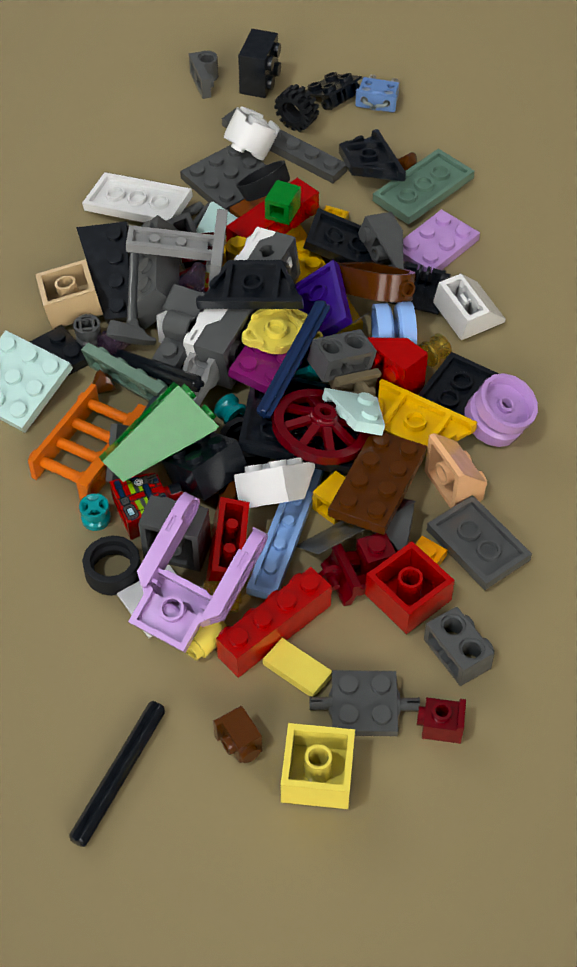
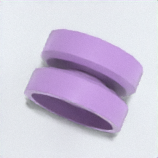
(502, 409)

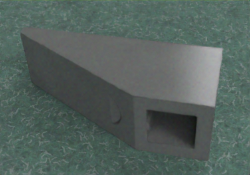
(383, 239)

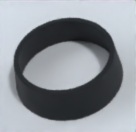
(262, 180)

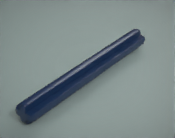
(293, 359)

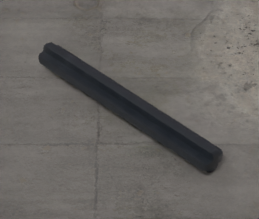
(161, 371)
(116, 774)

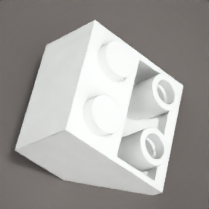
(466, 306)
(274, 482)

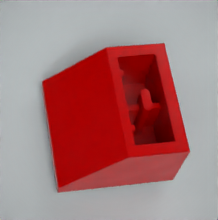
(400, 362)

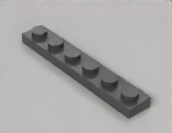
(303, 154)

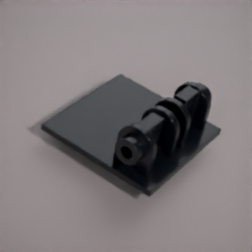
(335, 89)
(425, 287)

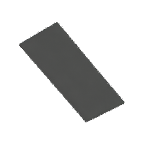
(337, 534)

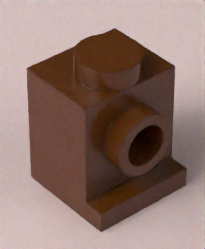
(238, 735)

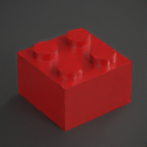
(409, 587)

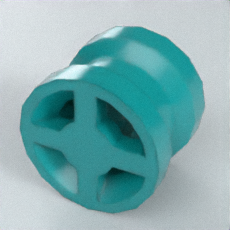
(229, 408)
(94, 505)

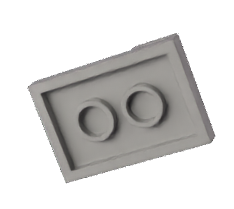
(182, 243)

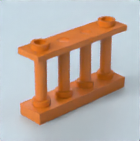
(94, 477)

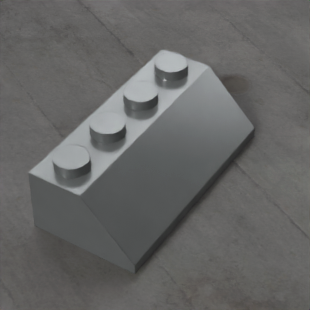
(155, 279)

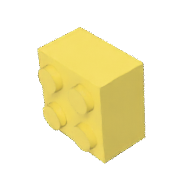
(317, 766)

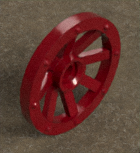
(320, 421)

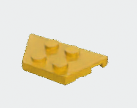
(416, 417)

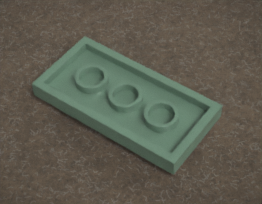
(424, 186)

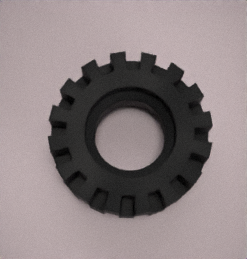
(302, 100)

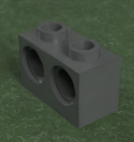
(341, 354)
(453, 648)

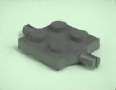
(365, 702)

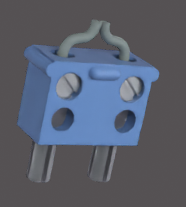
(377, 94)

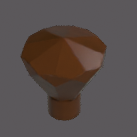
(408, 160)
(103, 382)

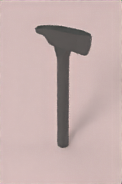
(130, 331)

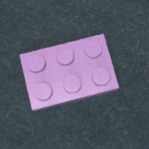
(438, 241)

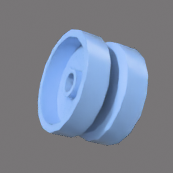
(396, 325)

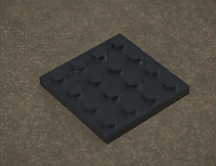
(259, 439)

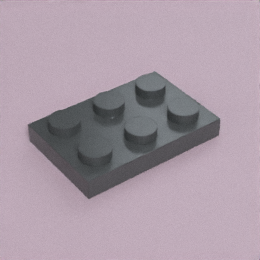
(479, 542)

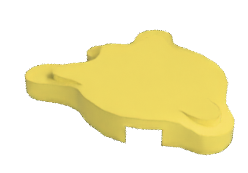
(274, 329)

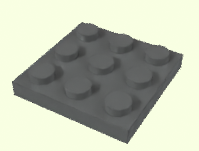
(219, 173)

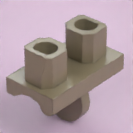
(357, 382)

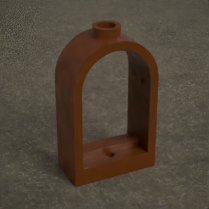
(378, 281)

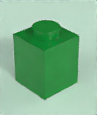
(282, 202)

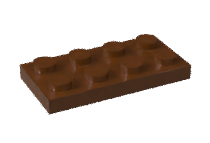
(377, 482)

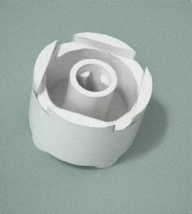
(251, 132)

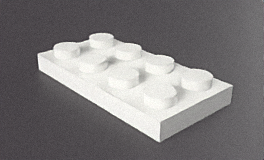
(136, 198)

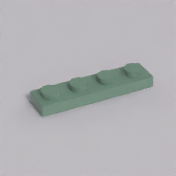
(125, 375)

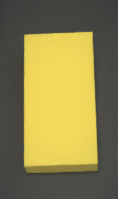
(297, 668)

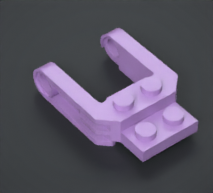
(174, 606)

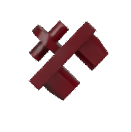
(340, 573)

